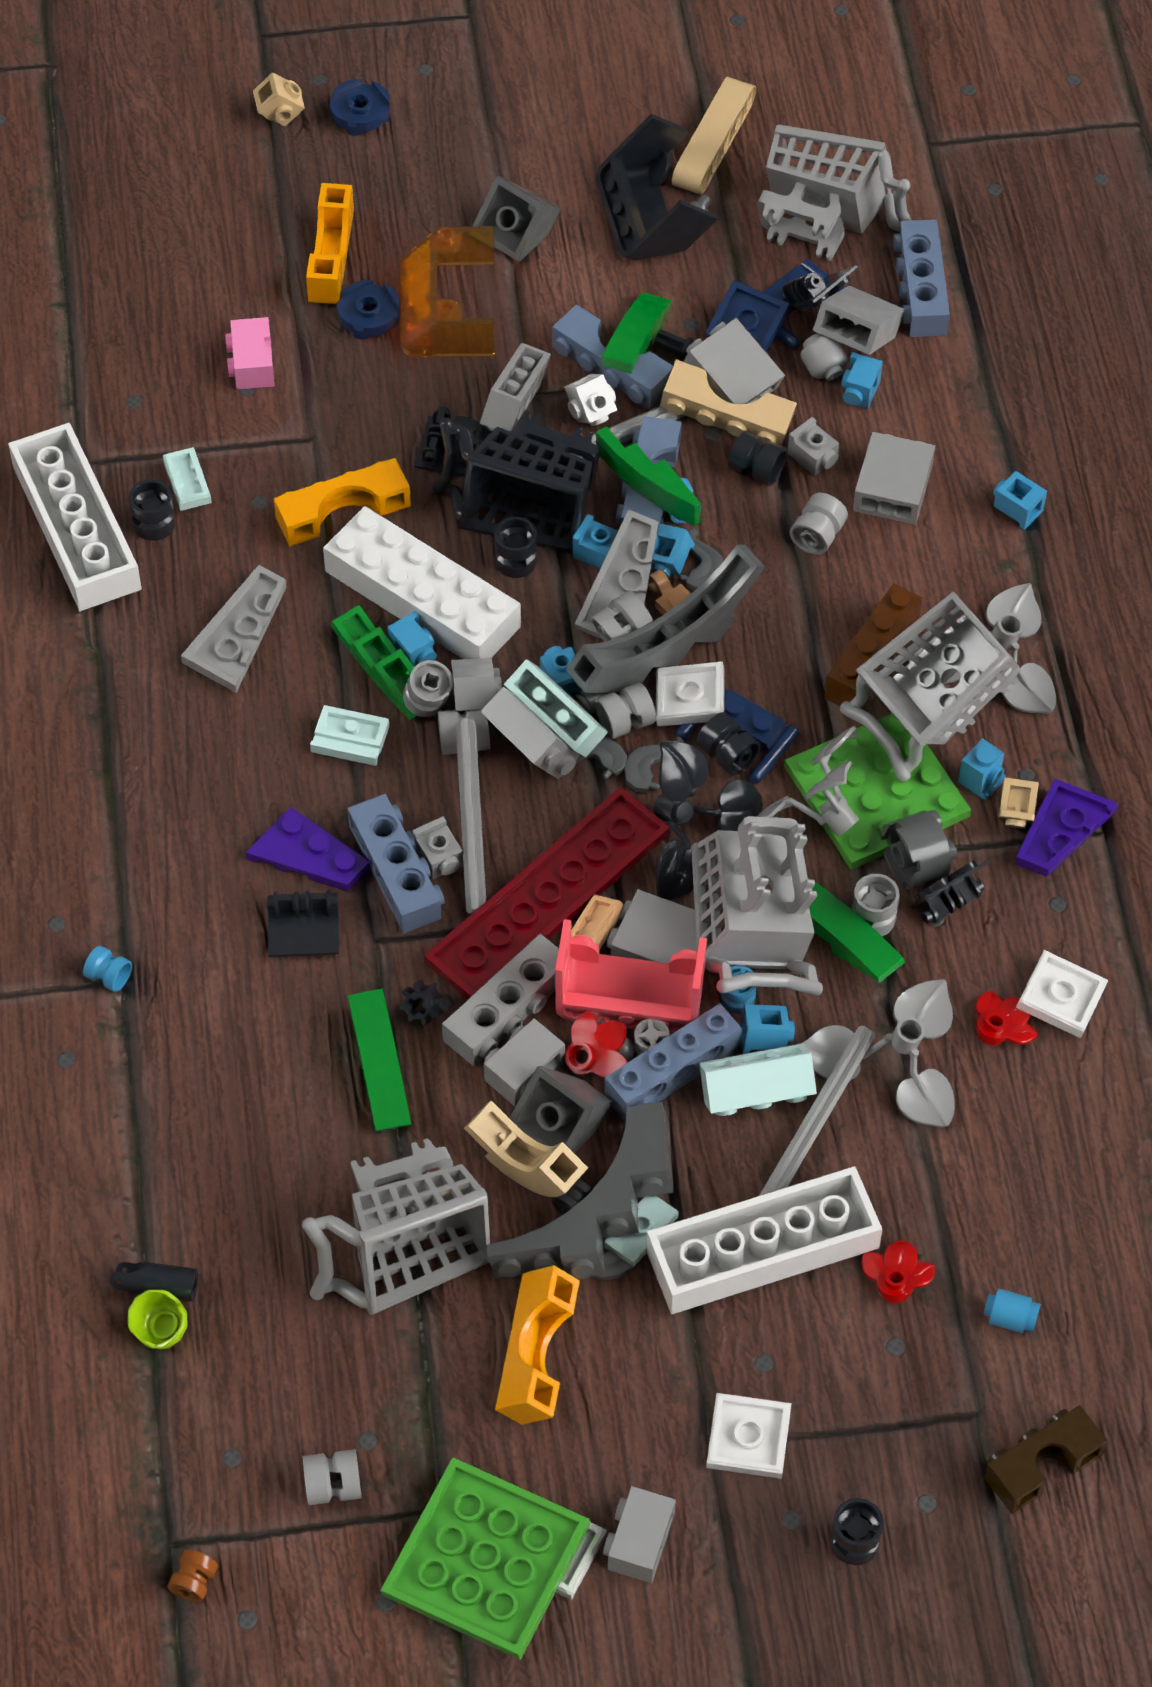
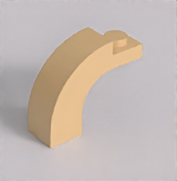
(529, 1163)

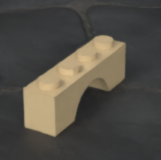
(690, 395)

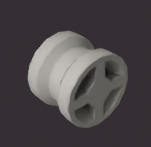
(649, 1031)

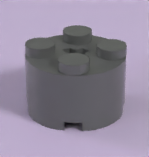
(918, 849)

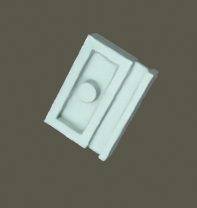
(349, 735)

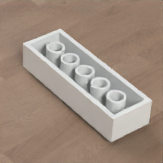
(75, 516)
(411, 576)
(763, 1240)

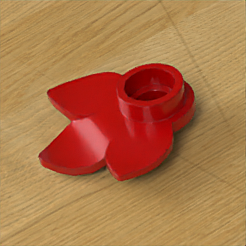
(1002, 1020)
(601, 1044)
(897, 1271)

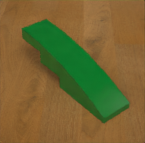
(636, 332)
(653, 481)
(376, 655)
(852, 936)
(379, 1060)

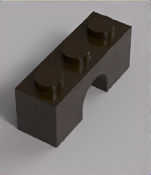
(1068, 1438)

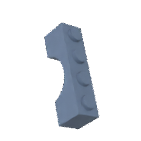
(579, 339)
(659, 441)

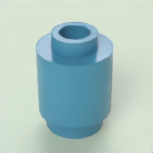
(1012, 1311)

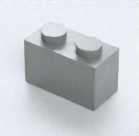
(474, 683)
(514, 1064)
(640, 1534)

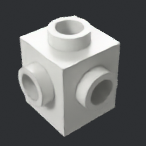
(591, 399)

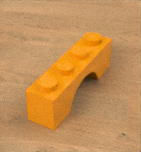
(328, 262)
(376, 487)
(542, 1305)

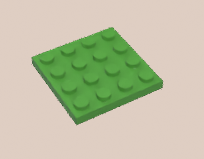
(876, 792)
(486, 1558)

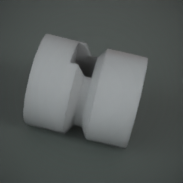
(818, 524)
(629, 611)
(427, 688)
(625, 710)
(447, 729)
(877, 901)
(318, 1482)

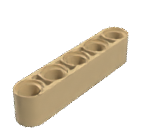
(714, 135)

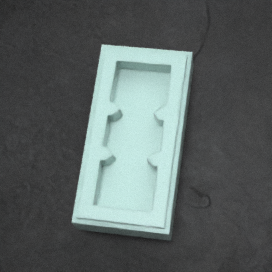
(187, 479)
(651, 1215)

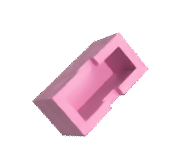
(251, 353)

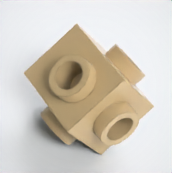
(278, 99)

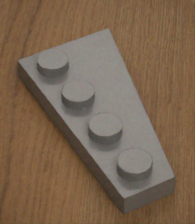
(623, 569)
(235, 632)

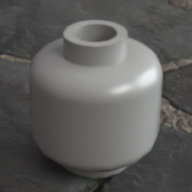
(823, 357)

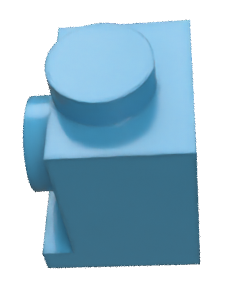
(861, 380)
(1020, 499)
(593, 542)
(671, 549)
(412, 639)
(555, 664)
(982, 769)
(765, 1027)

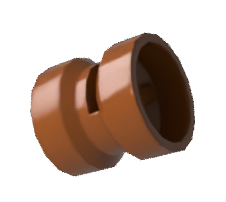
(192, 1576)

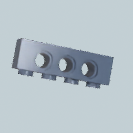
(922, 278)
(409, 908)
(673, 1061)

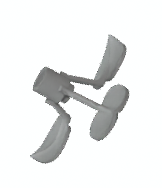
(1018, 616)
(835, 809)
(920, 1014)

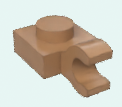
(667, 595)

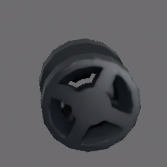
(572, 1197)

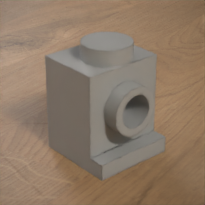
(813, 447)
(438, 847)

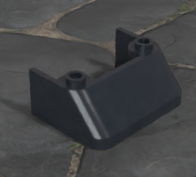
(633, 199)

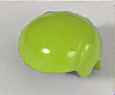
(157, 1319)

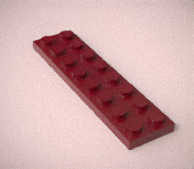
(548, 891)

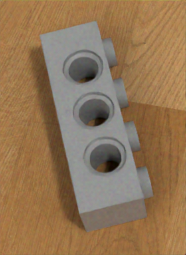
(515, 388)
(488, 1005)

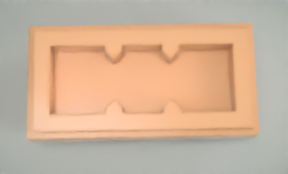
(598, 919)

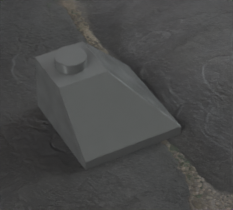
(517, 217)
(559, 1109)

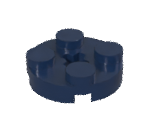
(362, 119)
(368, 323)

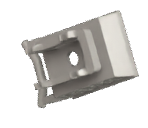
(824, 198)
(918, 689)
(759, 926)
(437, 1205)

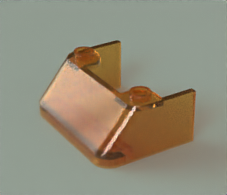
(436, 325)

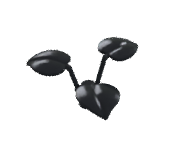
(681, 772)

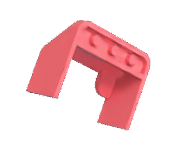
(627, 987)

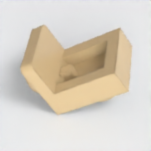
(1018, 802)

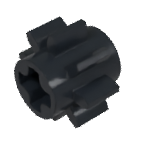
(413, 1001)

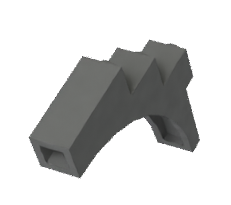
(666, 641)
(608, 1211)

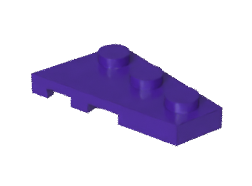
(1062, 825)
(306, 848)

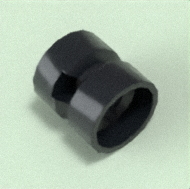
(755, 457)
(152, 509)
(515, 547)
(723, 740)
(856, 1531)

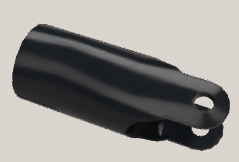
(145, 1276)

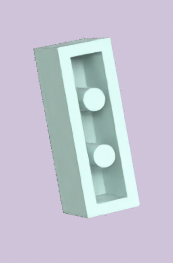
(556, 708)
(757, 1079)

